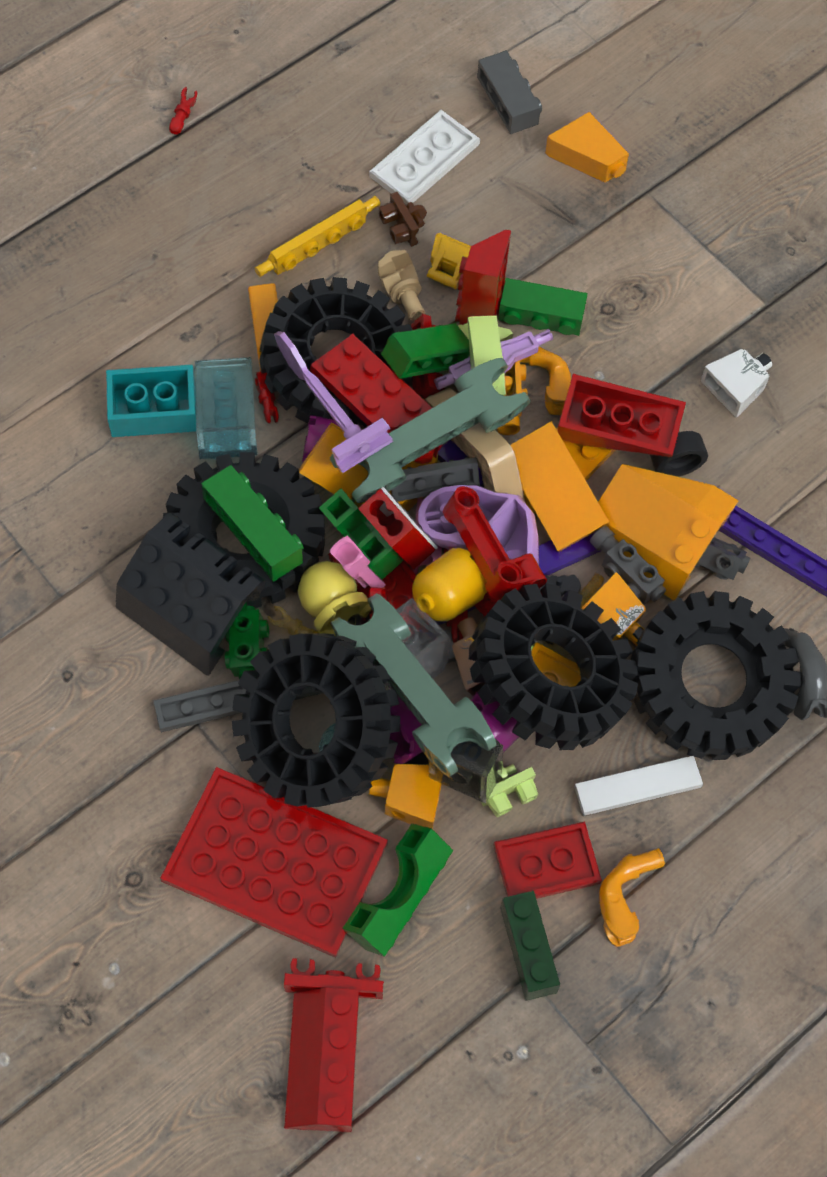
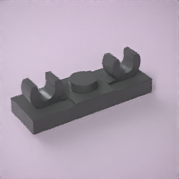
(431, 477)

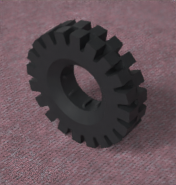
(316, 311)
(285, 494)
(537, 703)
(360, 711)

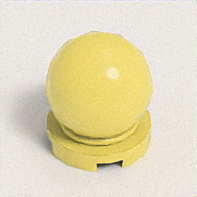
(330, 593)

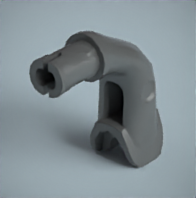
(813, 676)

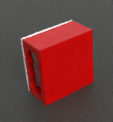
(398, 527)

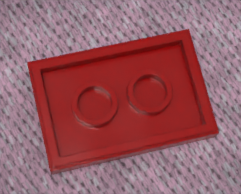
(548, 861)

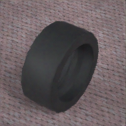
(687, 455)

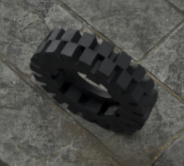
(760, 648)

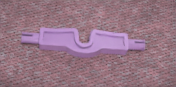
(512, 351)

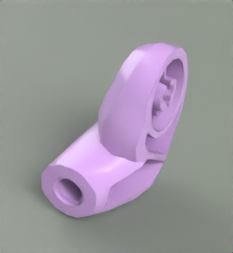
(505, 512)

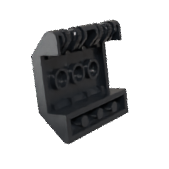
(184, 591)

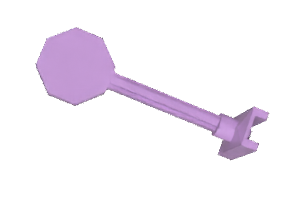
(358, 442)

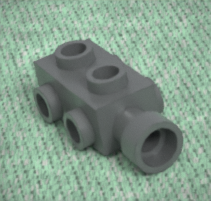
(722, 562)
(629, 568)

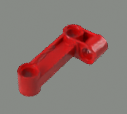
(496, 567)

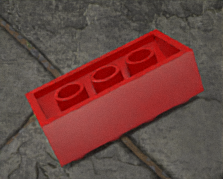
(483, 277)
(322, 1060)

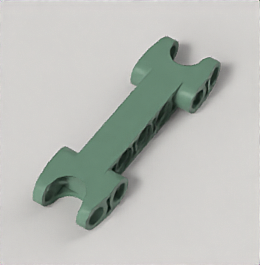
(473, 405)
(441, 720)

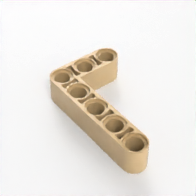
(491, 450)

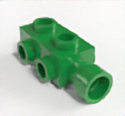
(246, 638)

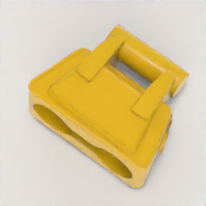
(447, 257)

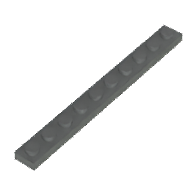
(213, 703)

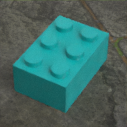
(151, 400)

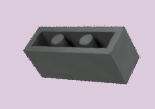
(509, 92)

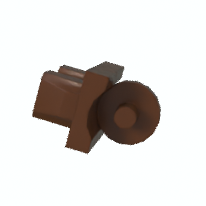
(408, 219)

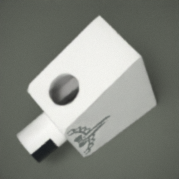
(737, 379)

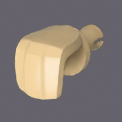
(401, 281)

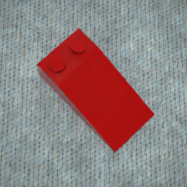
(619, 418)

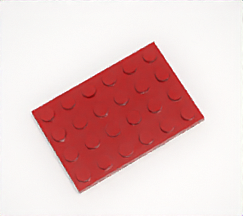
(274, 861)

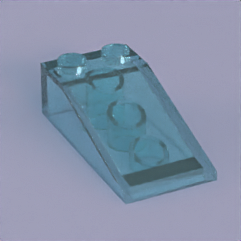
(225, 407)

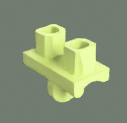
(521, 782)

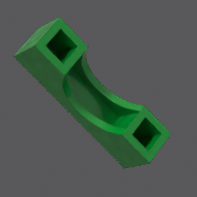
(420, 860)

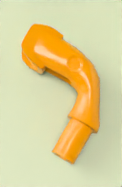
(558, 378)
(619, 922)

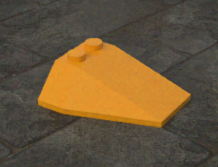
(665, 520)

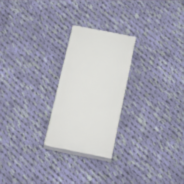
(424, 157)

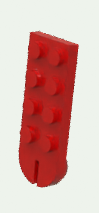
(370, 387)

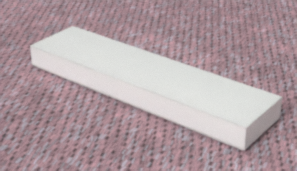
(638, 785)

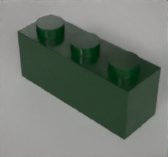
(529, 945)

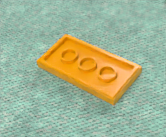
(557, 487)

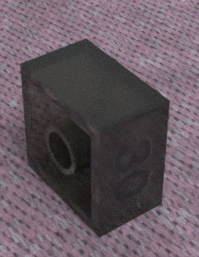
(476, 772)

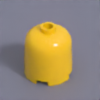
(449, 585)

